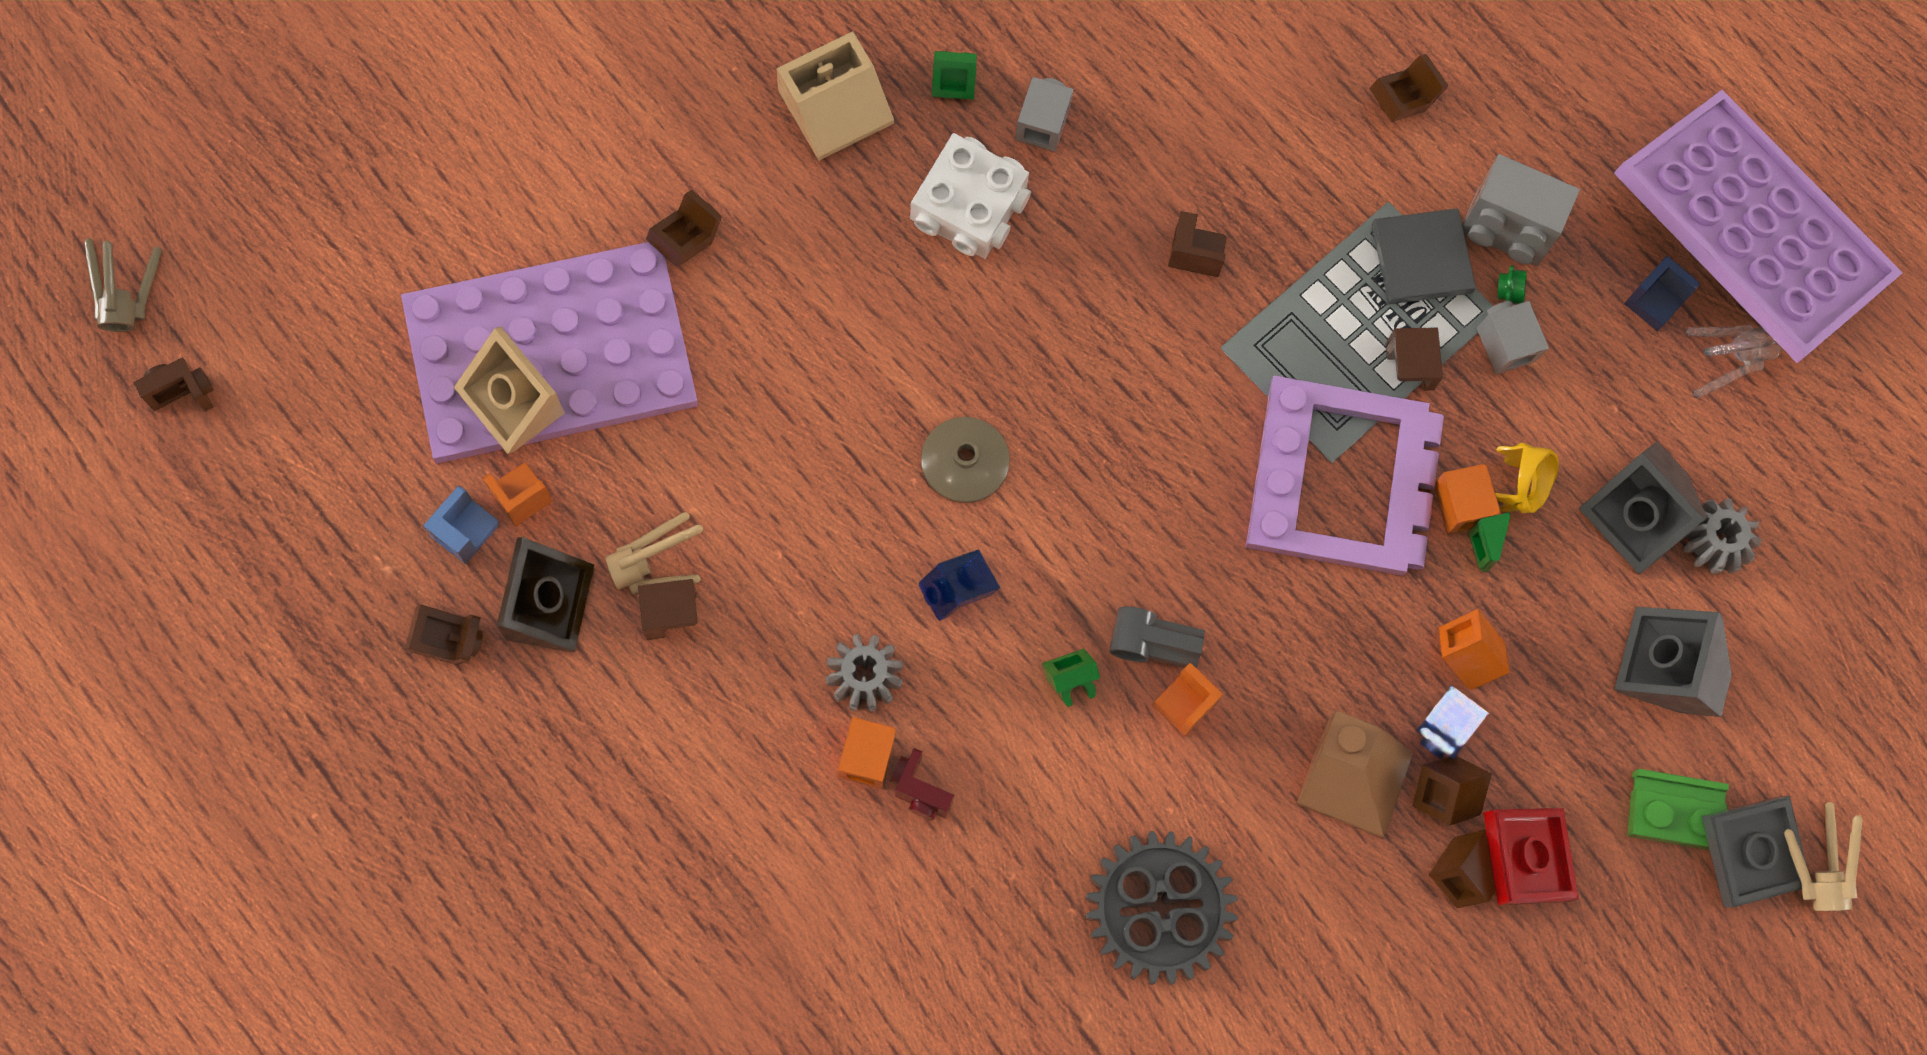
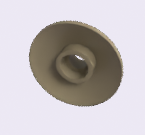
(961, 479)

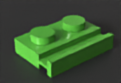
(1672, 807)

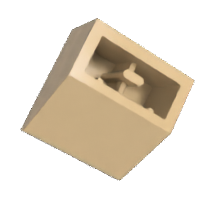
(834, 95)

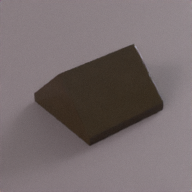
(544, 597)

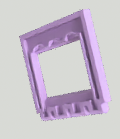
(1282, 471)

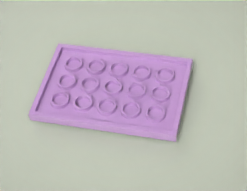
(1758, 224)
(589, 324)

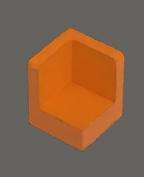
(519, 493)
(1465, 497)
(1473, 649)
(1188, 699)
(866, 752)

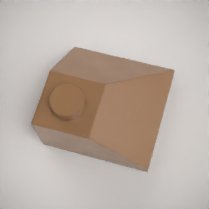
(1355, 774)

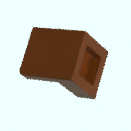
(1196, 248)
(1416, 355)
(667, 607)
(1452, 790)
(1466, 870)

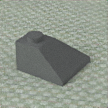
(1646, 507)
(1676, 660)

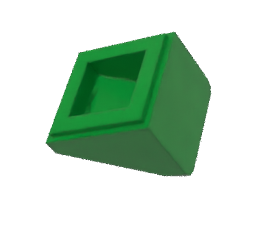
(1488, 539)

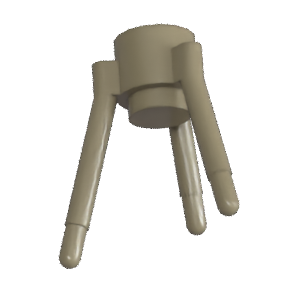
(114, 307)

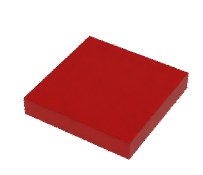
(1530, 856)

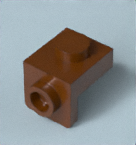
(1409, 90)
(685, 230)
(172, 381)
(444, 635)

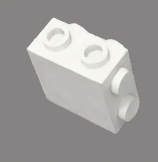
(970, 196)

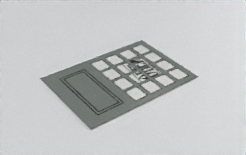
(1336, 330)

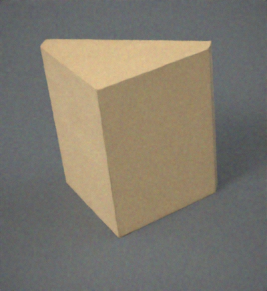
(508, 392)

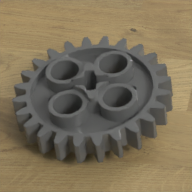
(1167, 950)

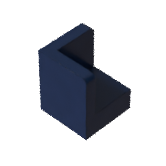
(1662, 293)

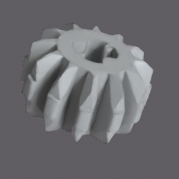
(1734, 548)
(864, 655)

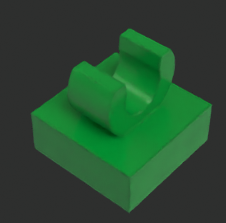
(954, 75)
(1072, 671)

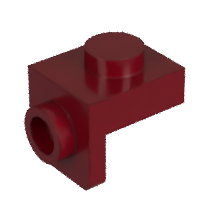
(923, 797)

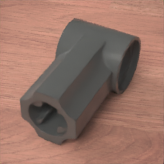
(1143, 636)

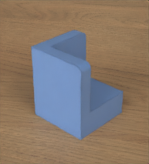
(461, 525)

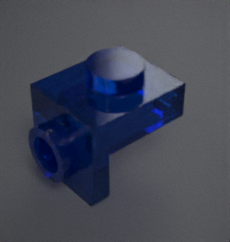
(958, 583)
(1451, 723)

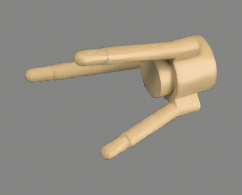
(630, 561)
(1832, 888)

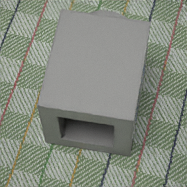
(1044, 113)
(1512, 336)

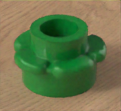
(1512, 286)

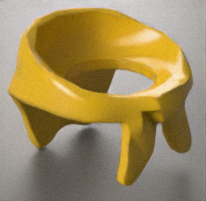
(1535, 464)

